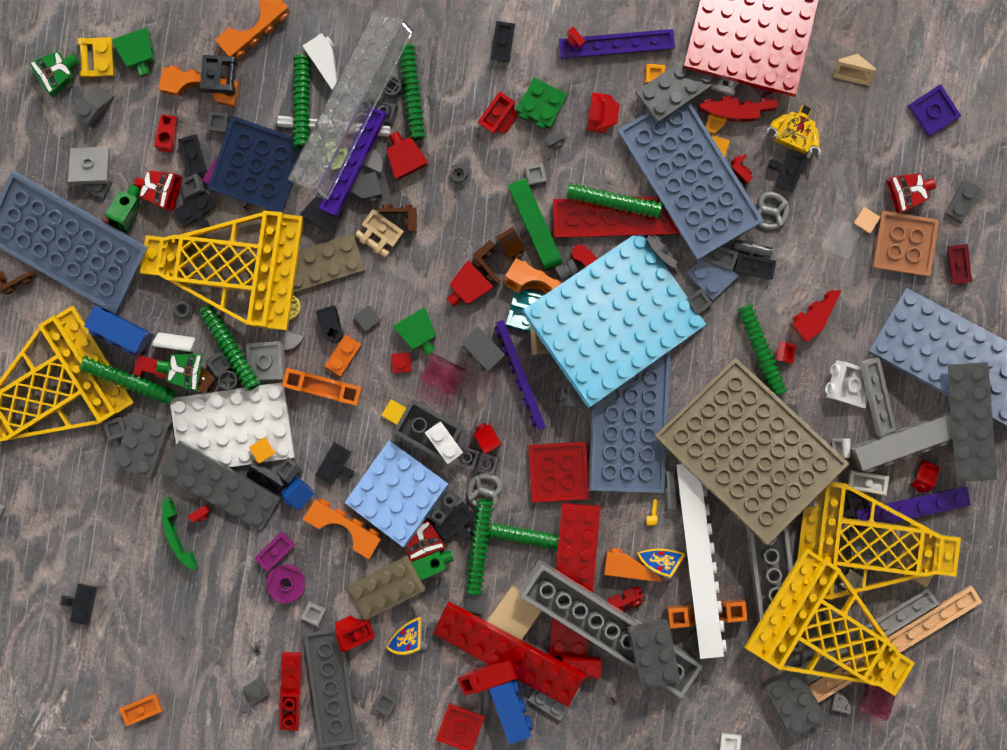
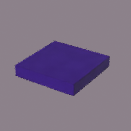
(934, 110)

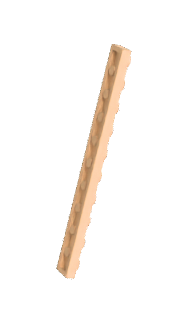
(905, 637)

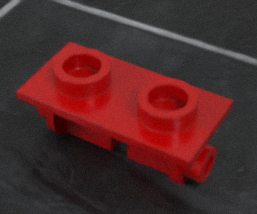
(631, 599)

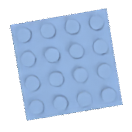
(397, 493)

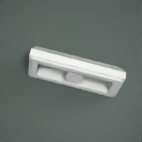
(174, 342)
(868, 482)

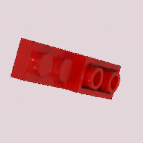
(731, 110)
(291, 691)

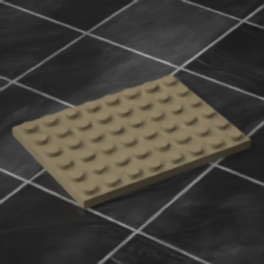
(751, 451)

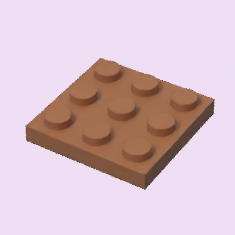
(905, 243)

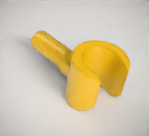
(652, 519)

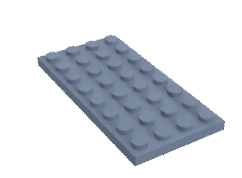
(691, 179)
(67, 243)
(927, 337)
(623, 433)

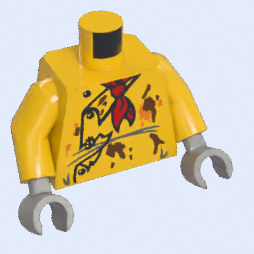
(796, 132)

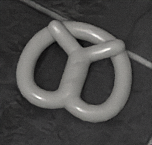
(773, 211)
(483, 491)

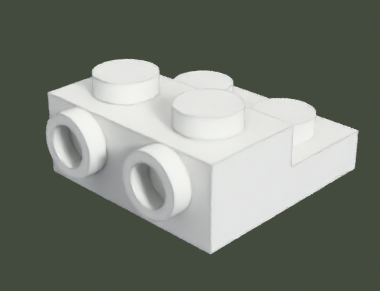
(847, 384)

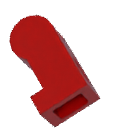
(166, 133)
(583, 255)
(146, 364)

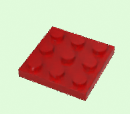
(558, 471)

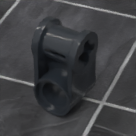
(329, 321)

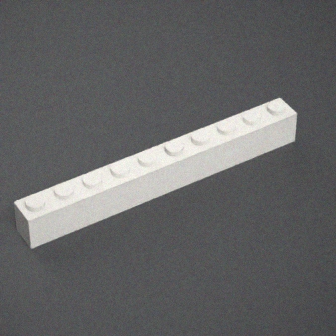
(701, 565)

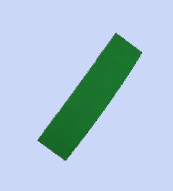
(168, 511)

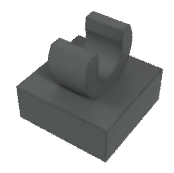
(289, 469)

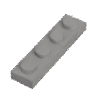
(878, 396)

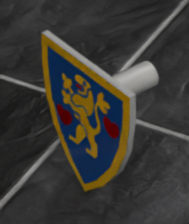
(661, 561)
(408, 639)

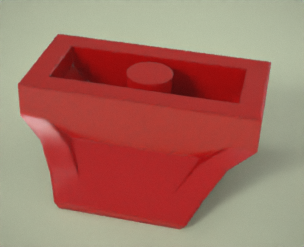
(602, 113)
(499, 114)
(352, 632)

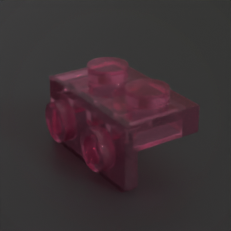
(442, 374)
(877, 702)

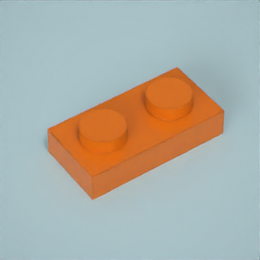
(343, 355)
(141, 709)

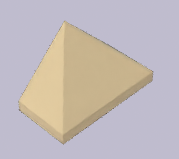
(855, 70)

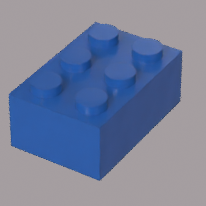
(118, 331)
(512, 711)

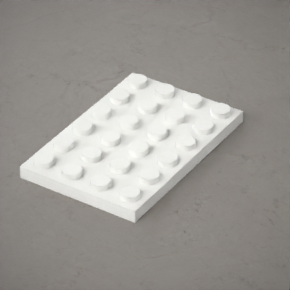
(233, 420)

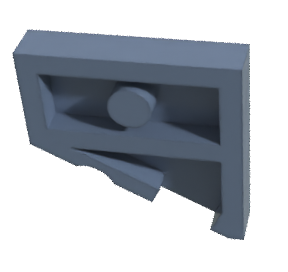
(711, 277)

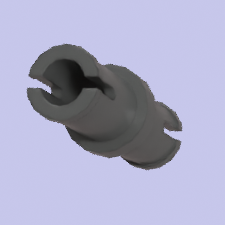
(752, 248)
(671, 490)

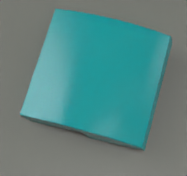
(520, 301)

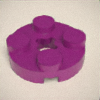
(276, 588)

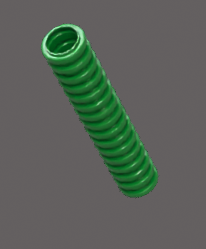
(411, 93)
(301, 98)
(614, 200)
(229, 347)
(762, 350)
(126, 380)
(524, 536)
(479, 547)

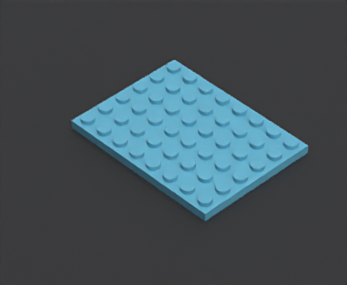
(613, 319)

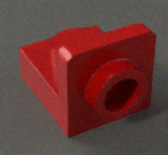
(742, 173)
(925, 477)

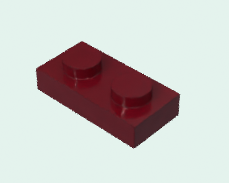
(959, 264)

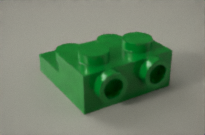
(541, 103)

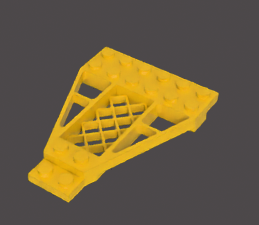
(273, 271)
(71, 344)
(822, 533)
(795, 607)

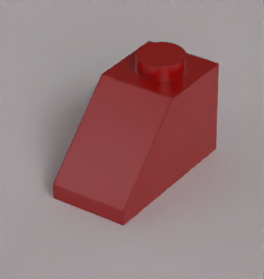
(487, 437)

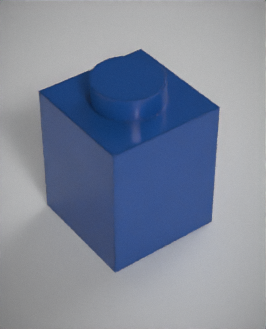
(297, 493)

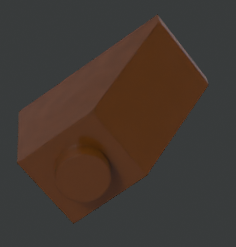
(510, 244)

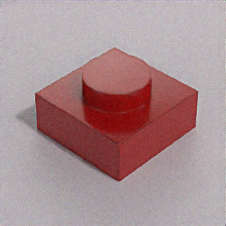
(575, 38)
(786, 352)
(401, 362)
(200, 514)

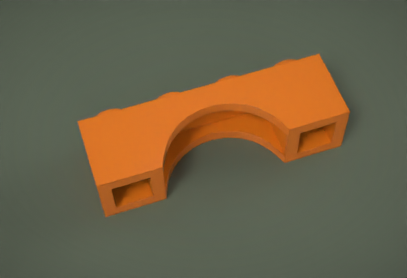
(236, 42)
(176, 82)
(524, 277)
(322, 386)
(322, 514)
(684, 615)

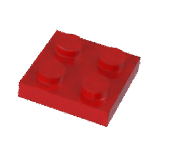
(460, 727)

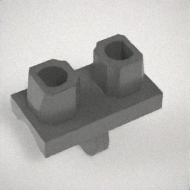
(443, 507)

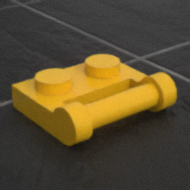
(102, 55)

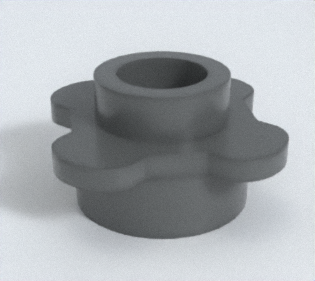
(458, 169)

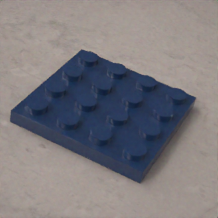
(254, 165)

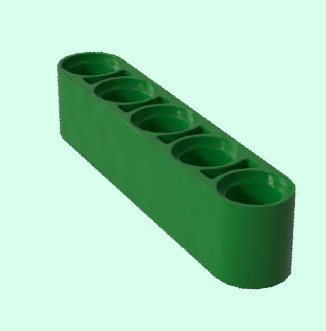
(535, 224)

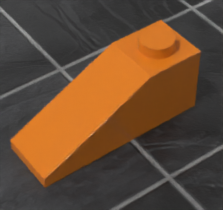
(622, 565)

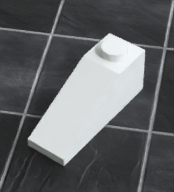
(323, 57)

